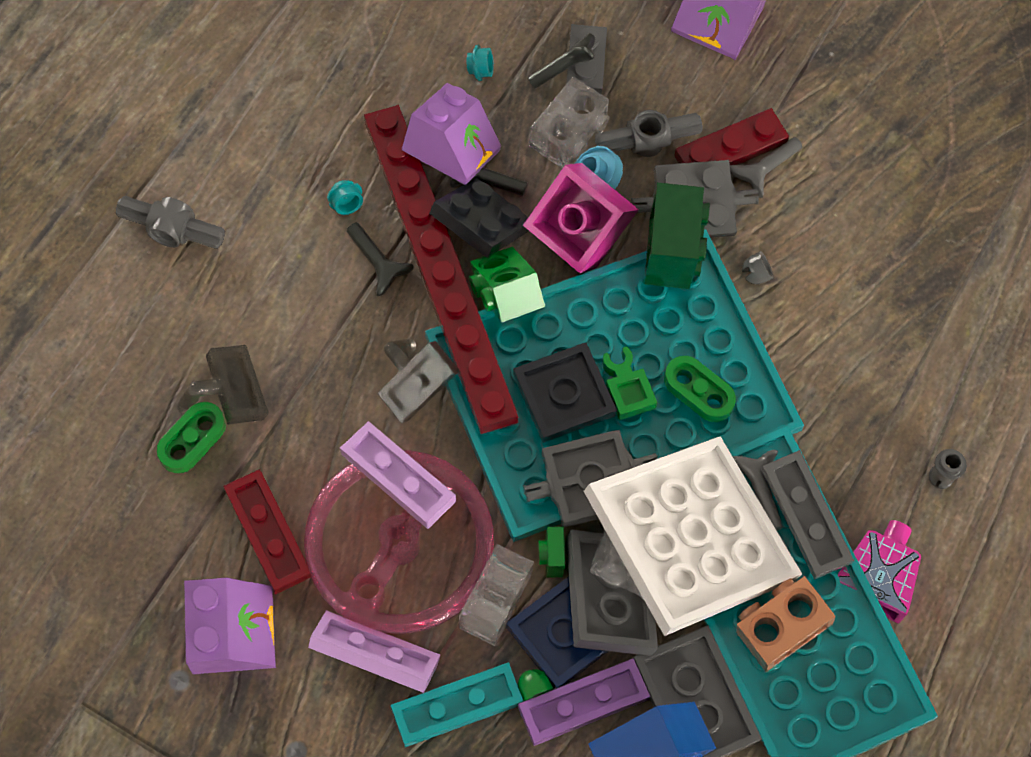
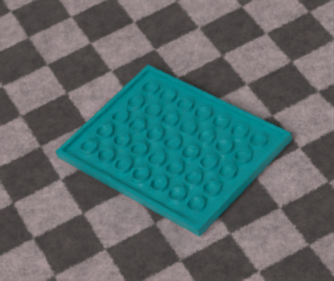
(657, 323)

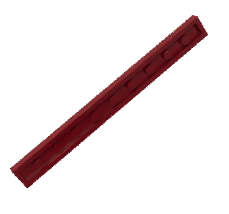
(442, 274)

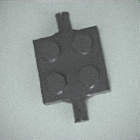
(718, 190)
(575, 466)

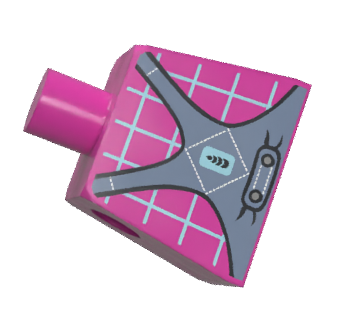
(888, 568)

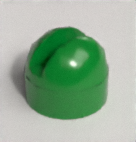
(533, 684)

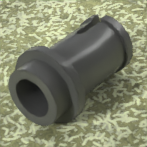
(944, 473)

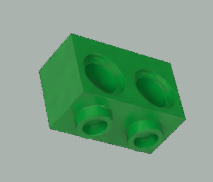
(506, 284)

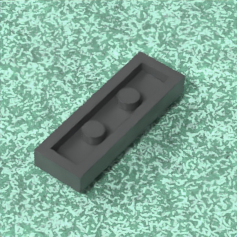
(807, 514)

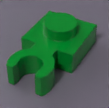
(628, 388)

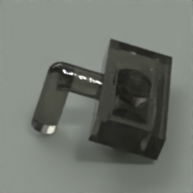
(417, 378)
(233, 382)

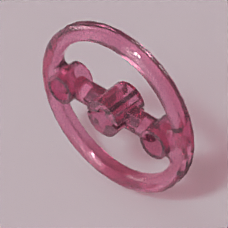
(366, 611)

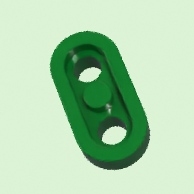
(702, 387)
(188, 437)

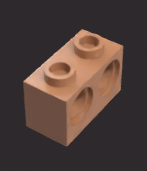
(791, 630)

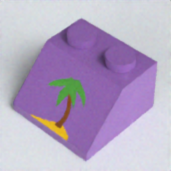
(718, 23)
(452, 134)
(228, 625)

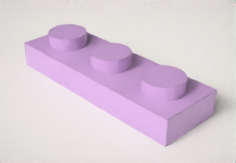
(398, 475)
(374, 651)

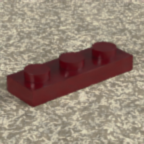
(737, 142)
(267, 531)

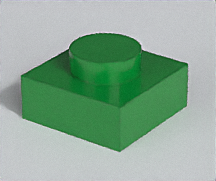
(552, 552)

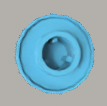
(604, 164)

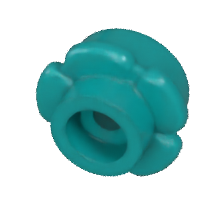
(480, 62)
(345, 197)

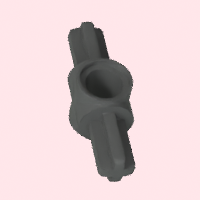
(652, 121)
(170, 222)

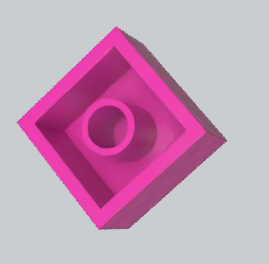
(580, 217)

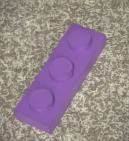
(583, 702)

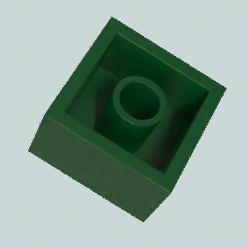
(676, 235)

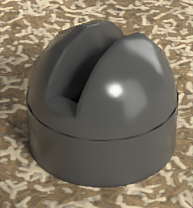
(759, 268)

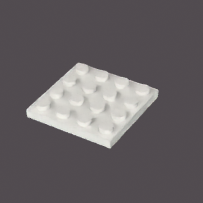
(691, 534)

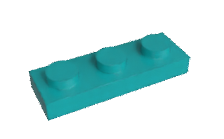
(456, 704)

